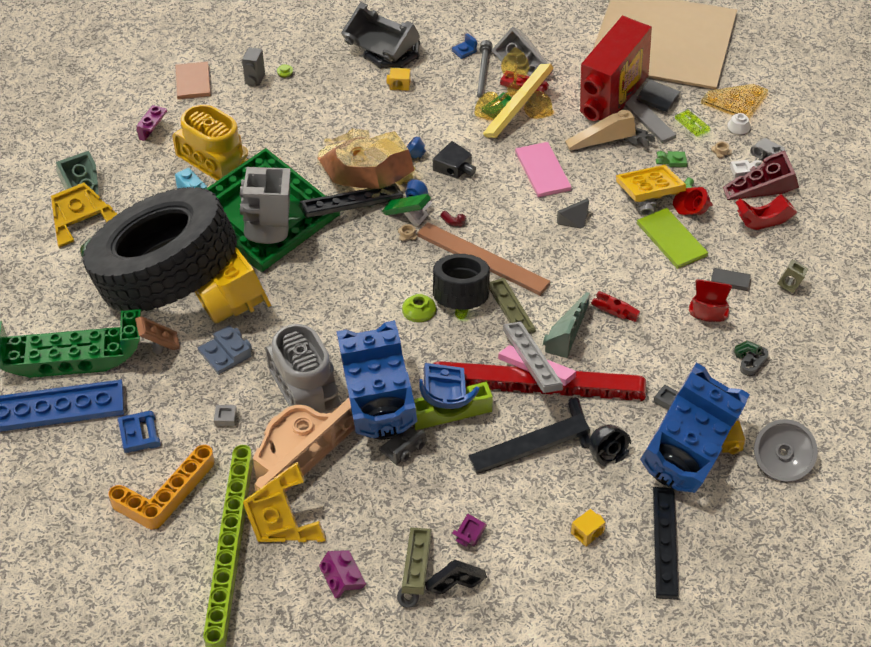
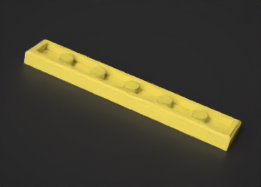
(518, 101)

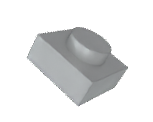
(225, 415)

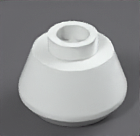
(739, 124)

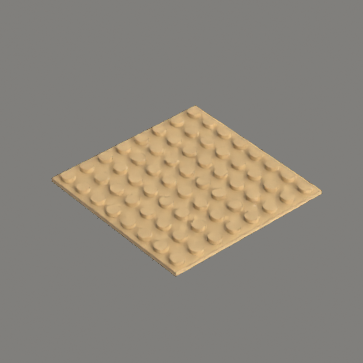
(686, 37)

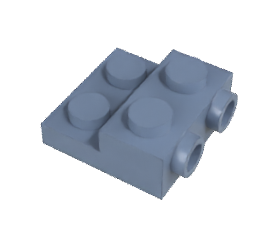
(225, 349)

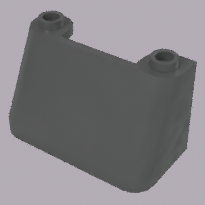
(379, 34)

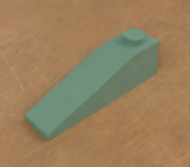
(77, 170)
(566, 328)

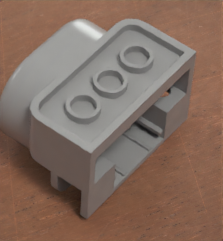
(265, 204)
(302, 368)

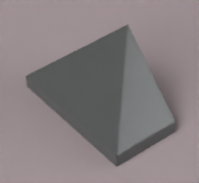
(574, 215)

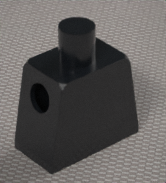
(454, 161)

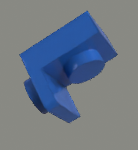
(466, 48)

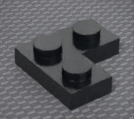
(455, 573)

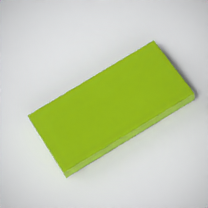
(672, 238)

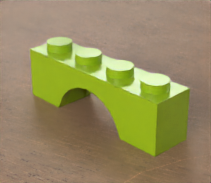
(431, 415)

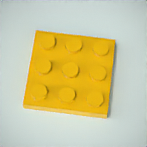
(650, 183)

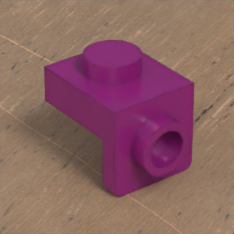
(469, 531)

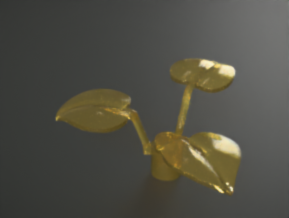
(514, 65)

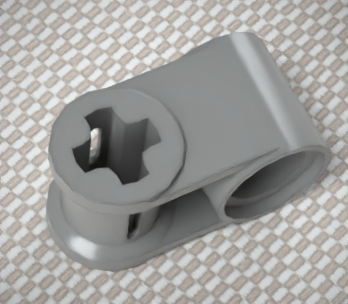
(765, 148)

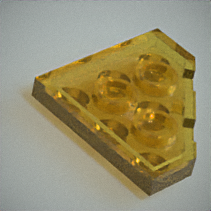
(735, 99)

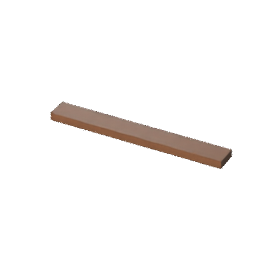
(497, 264)

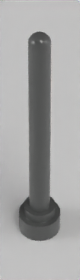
(485, 48)

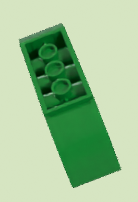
(70, 350)

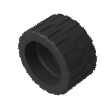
(461, 281)

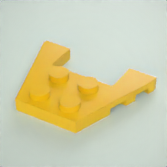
(74, 206)
(272, 514)

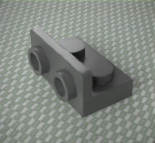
(401, 446)

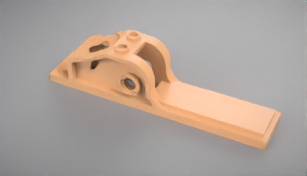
(300, 437)

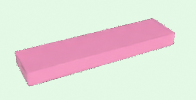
(511, 356)

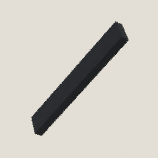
(349, 200)
(529, 443)
(665, 543)

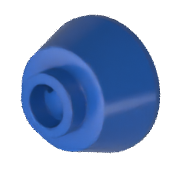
(416, 147)
(415, 188)

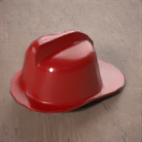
(692, 201)

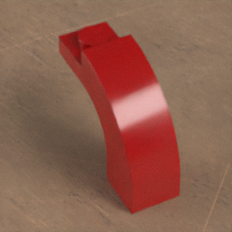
(766, 216)

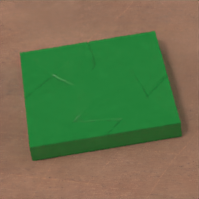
(300, 228)

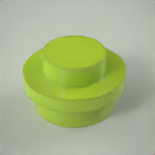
(284, 70)

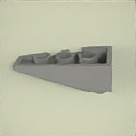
(518, 39)

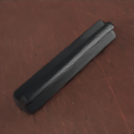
(575, 409)

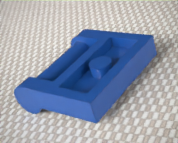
(132, 434)

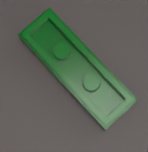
(406, 204)

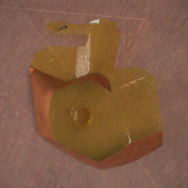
(366, 160)

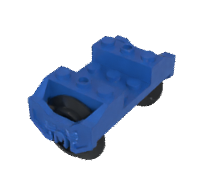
(377, 381)
(693, 431)

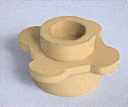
(721, 149)
(407, 232)

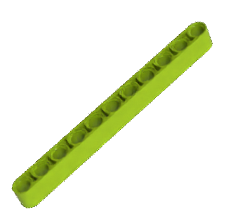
(236, 493)

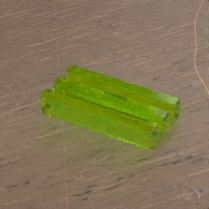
(690, 123)

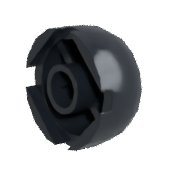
(612, 441)

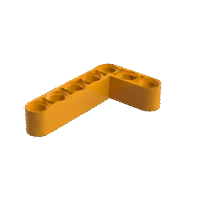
(168, 496)

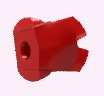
(710, 301)

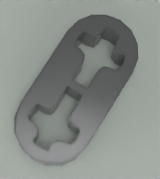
(757, 362)

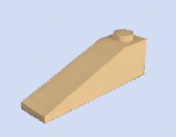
(609, 129)

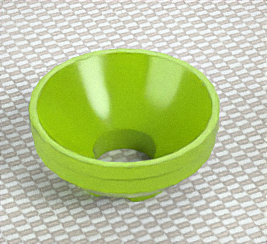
(419, 313)

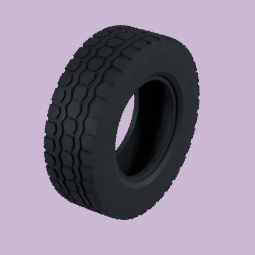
(160, 249)

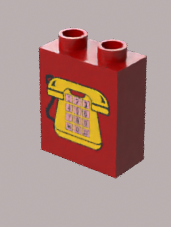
(615, 69)

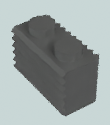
(253, 66)

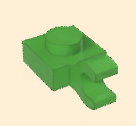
(673, 158)

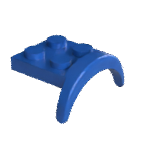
(445, 386)

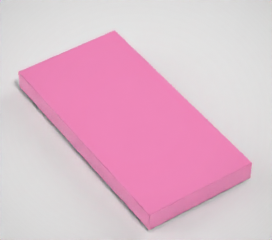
(543, 169)

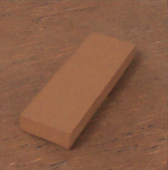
(157, 333)

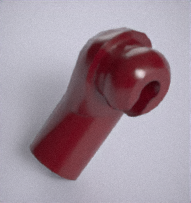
(453, 221)

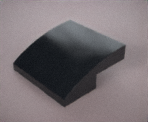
(658, 95)

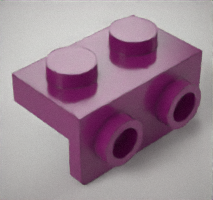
(150, 121)
(341, 572)

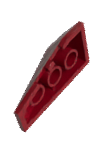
(769, 178)

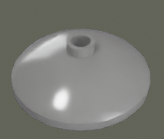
(798, 443)

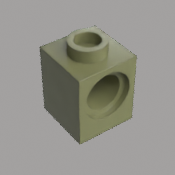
(795, 270)

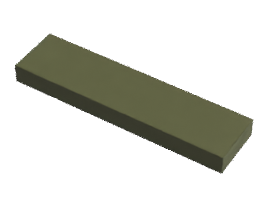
(509, 304)
(416, 561)

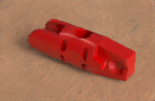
(615, 306)

